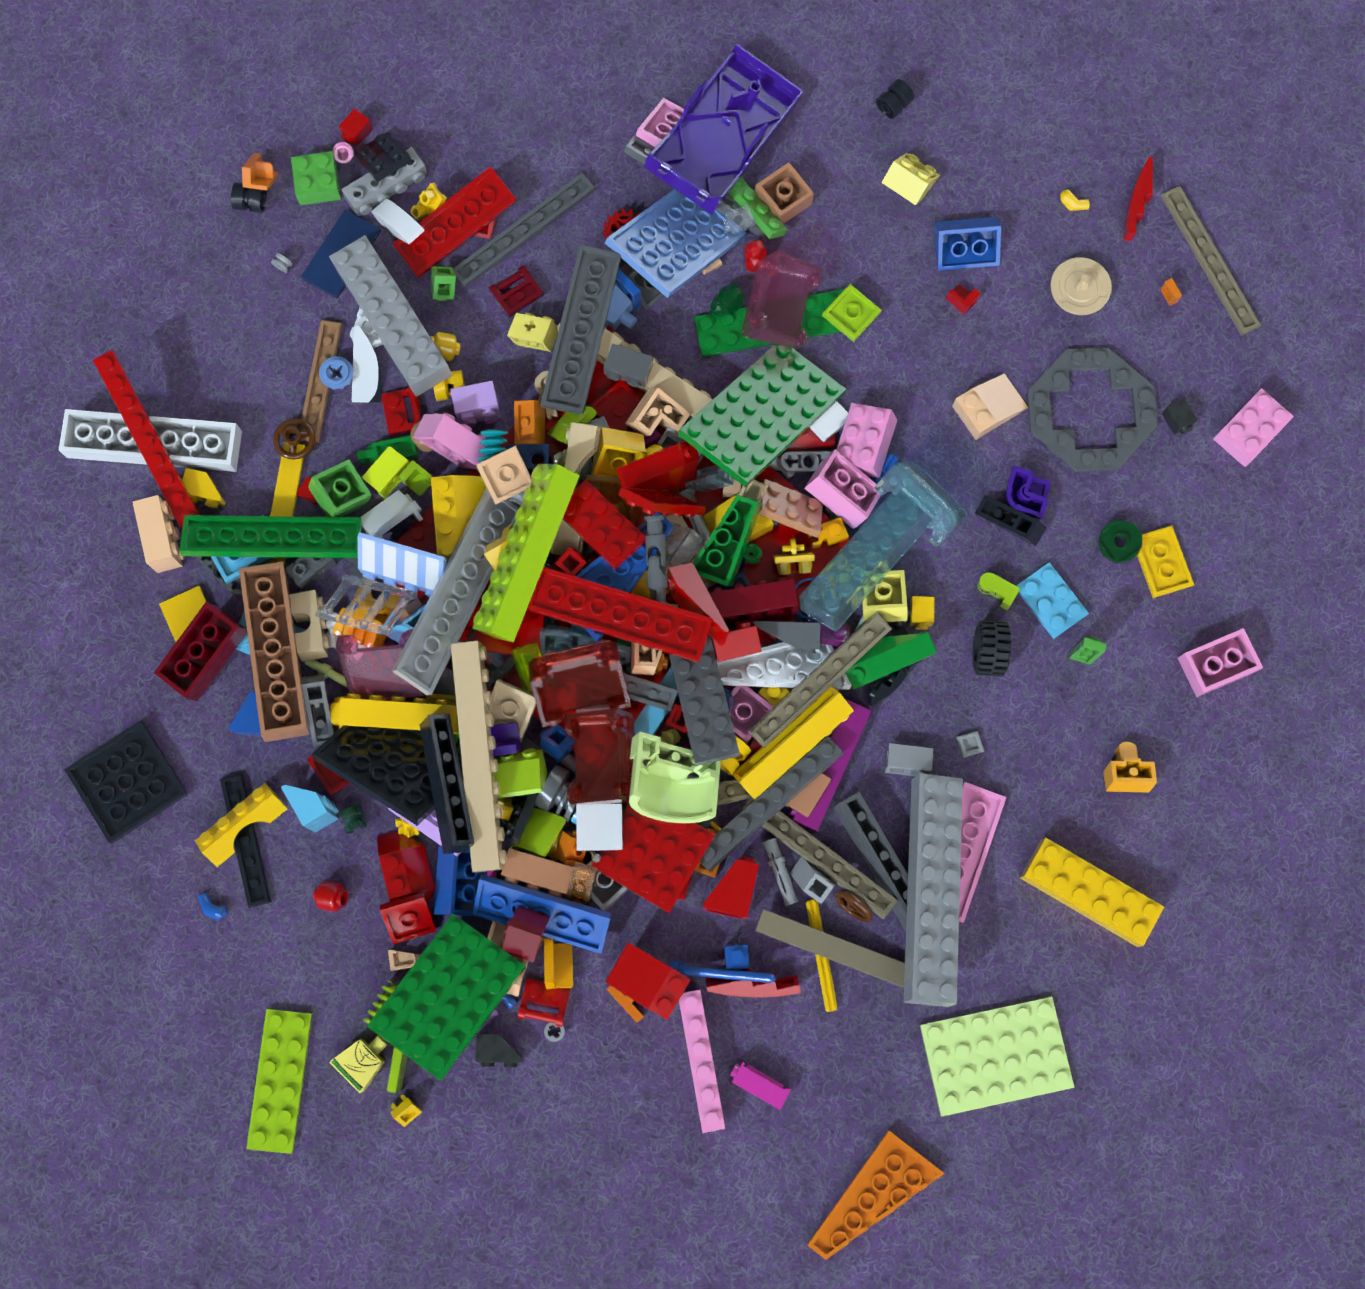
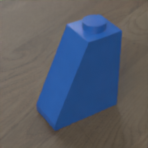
(247, 718)

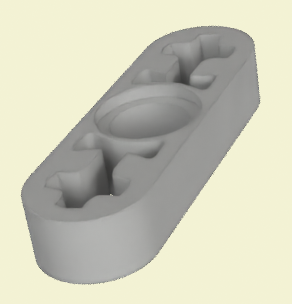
(799, 456)

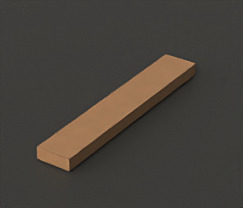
(317, 392)

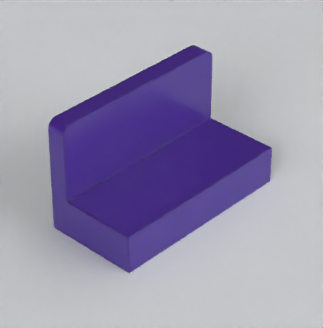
(506, 738)

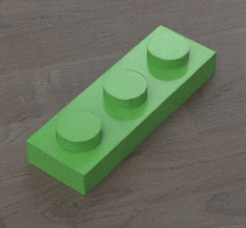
(1088, 650)

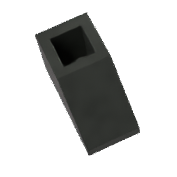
(495, 1048)

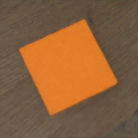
(1171, 291)

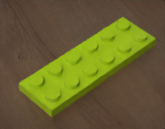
(279, 1081)

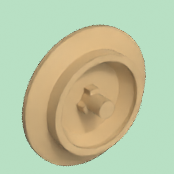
(1080, 286)

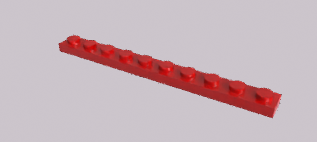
(145, 436)

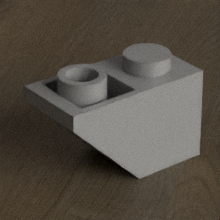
(812, 880)

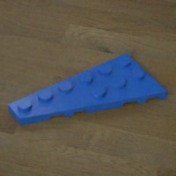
(627, 575)

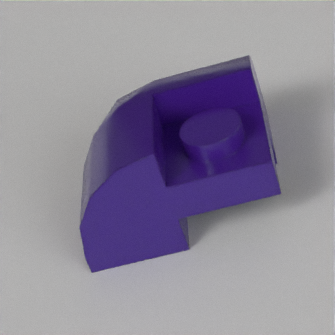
(1027, 492)

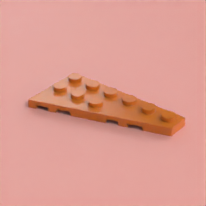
(881, 1186)

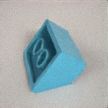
(311, 808)

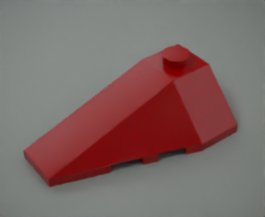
(662, 469)

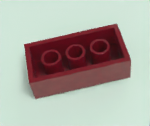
(756, 601)
(201, 651)

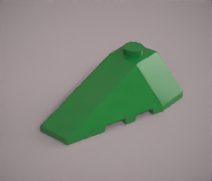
(890, 656)

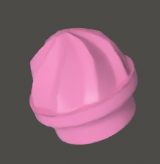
(342, 152)

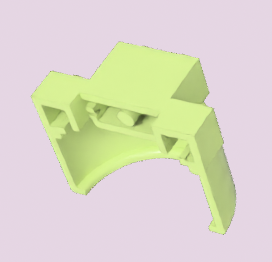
(661, 782)

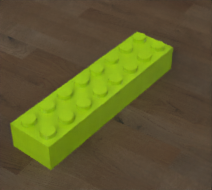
(525, 551)

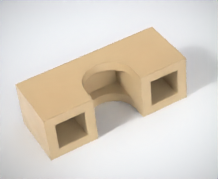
(311, 643)

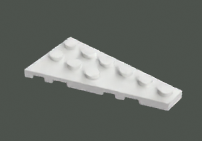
(776, 667)

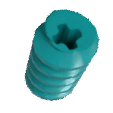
(491, 443)

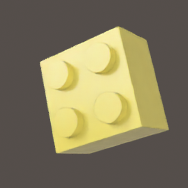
(888, 598)

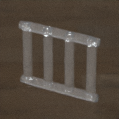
(366, 624)

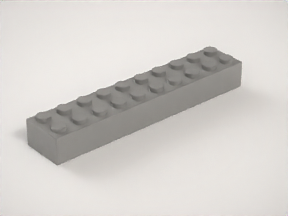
(933, 891)

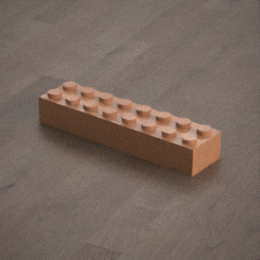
(273, 652)

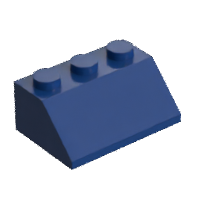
(967, 243)
(455, 884)

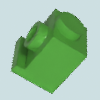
(442, 283)

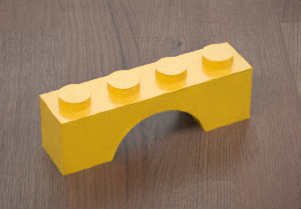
(219, 839)

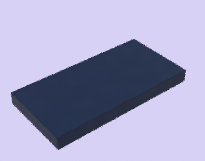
(321, 270)

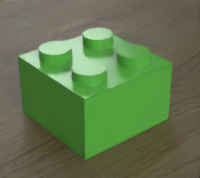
(316, 178)
(339, 490)

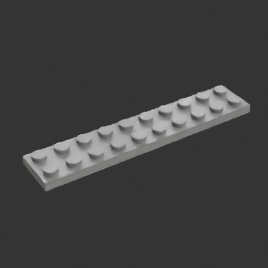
(454, 597)

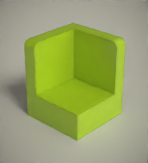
(416, 478)

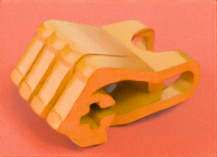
(366, 637)

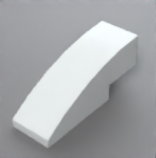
(397, 221)

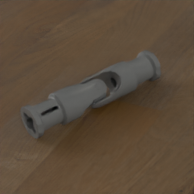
(656, 574)

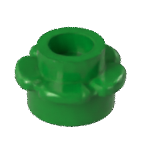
(757, 553)

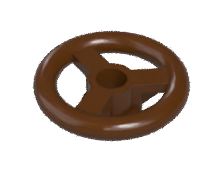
(293, 431)
(854, 906)

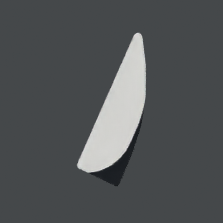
(366, 370)

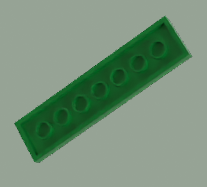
(724, 333)
(270, 536)

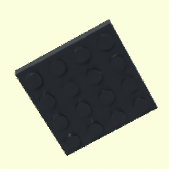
(126, 782)

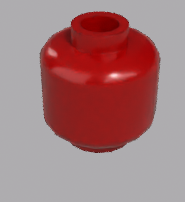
(330, 896)

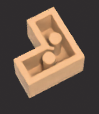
(656, 409)

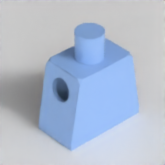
(619, 310)

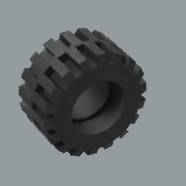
(991, 648)

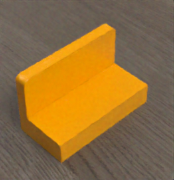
(558, 964)

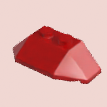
(404, 866)

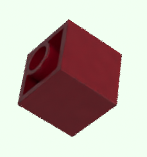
(525, 933)

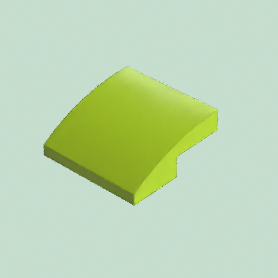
(540, 833)

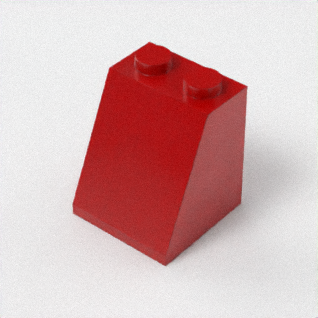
(734, 891)

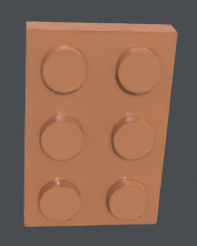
(791, 508)

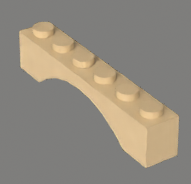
(582, 445)

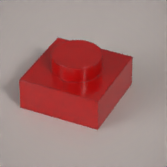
(305, 493)

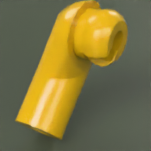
(1072, 202)

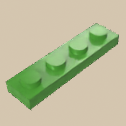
(762, 214)

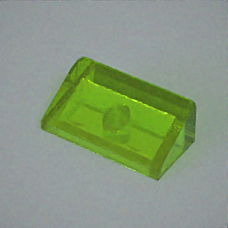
(522, 657)

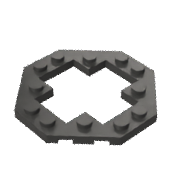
(1121, 377)

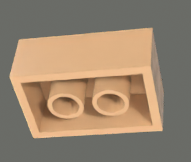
(158, 534)

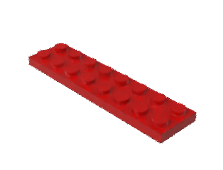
(620, 614)

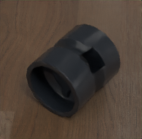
(895, 99)
(246, 198)

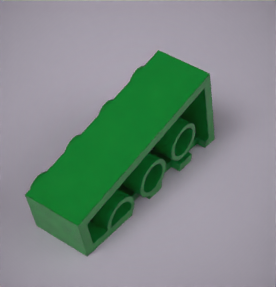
(728, 542)

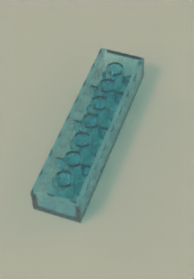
(864, 561)

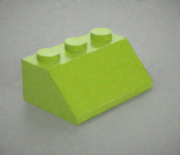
(521, 773)

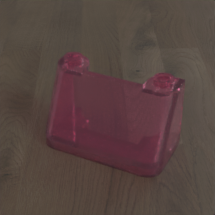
(780, 300)
(370, 669)

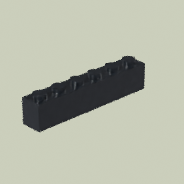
(446, 784)

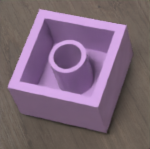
(476, 404)

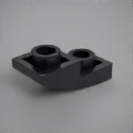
(883, 692)

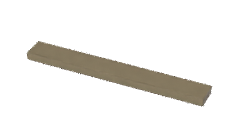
(1210, 260)
(819, 679)
(830, 863)
(831, 947)

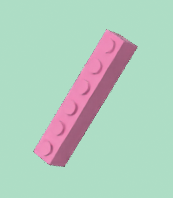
(701, 1061)

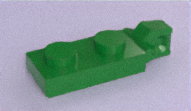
(402, 445)

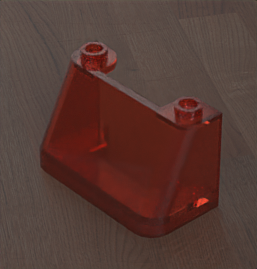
(578, 681)
(601, 756)

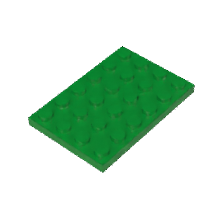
(446, 997)

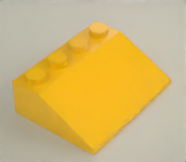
(453, 506)

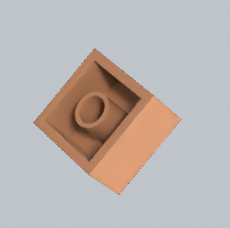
(785, 193)

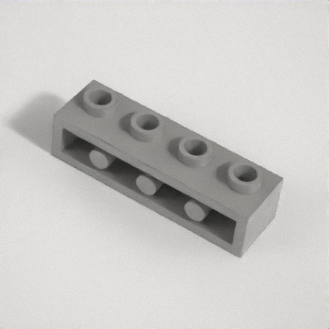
(367, 193)

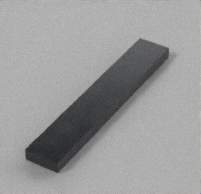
(246, 846)

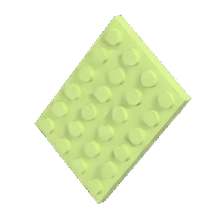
(996, 1056)

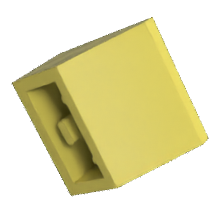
(910, 178)

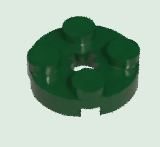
(1117, 553)

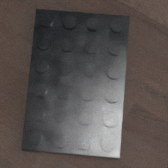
(384, 765)

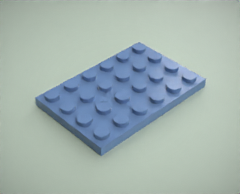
(673, 241)

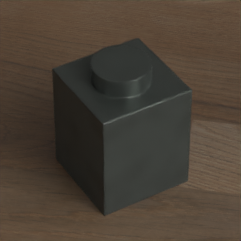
(1179, 417)

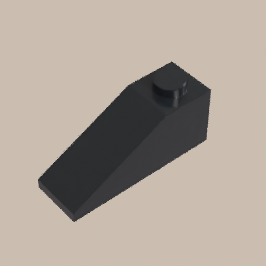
(1011, 520)

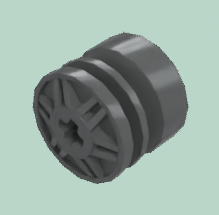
(555, 793)

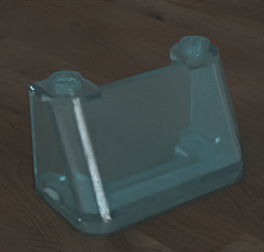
(929, 495)

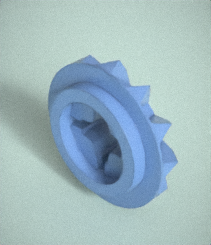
(336, 363)

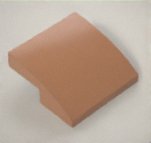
(808, 798)

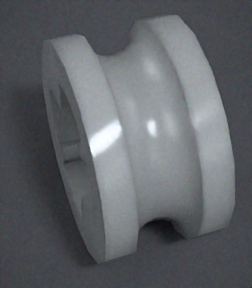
(281, 262)
(552, 1038)

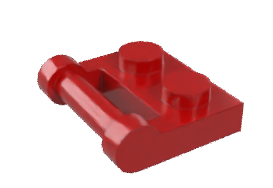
(396, 412)
(537, 994)

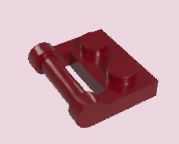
(519, 296)

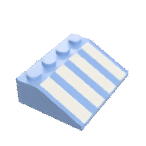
(399, 564)

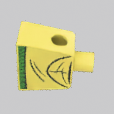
(360, 1062)

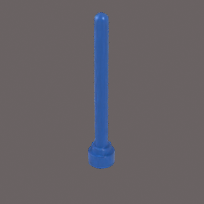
(722, 973)

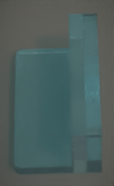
(710, 479)

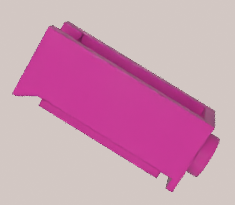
(759, 1085)

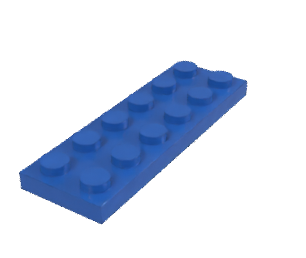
(568, 920)

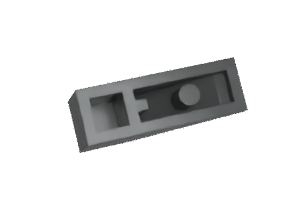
(797, 634)
(317, 708)

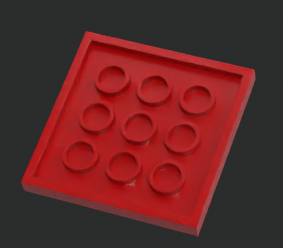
(655, 857)

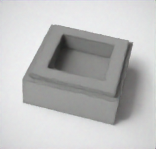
(970, 744)

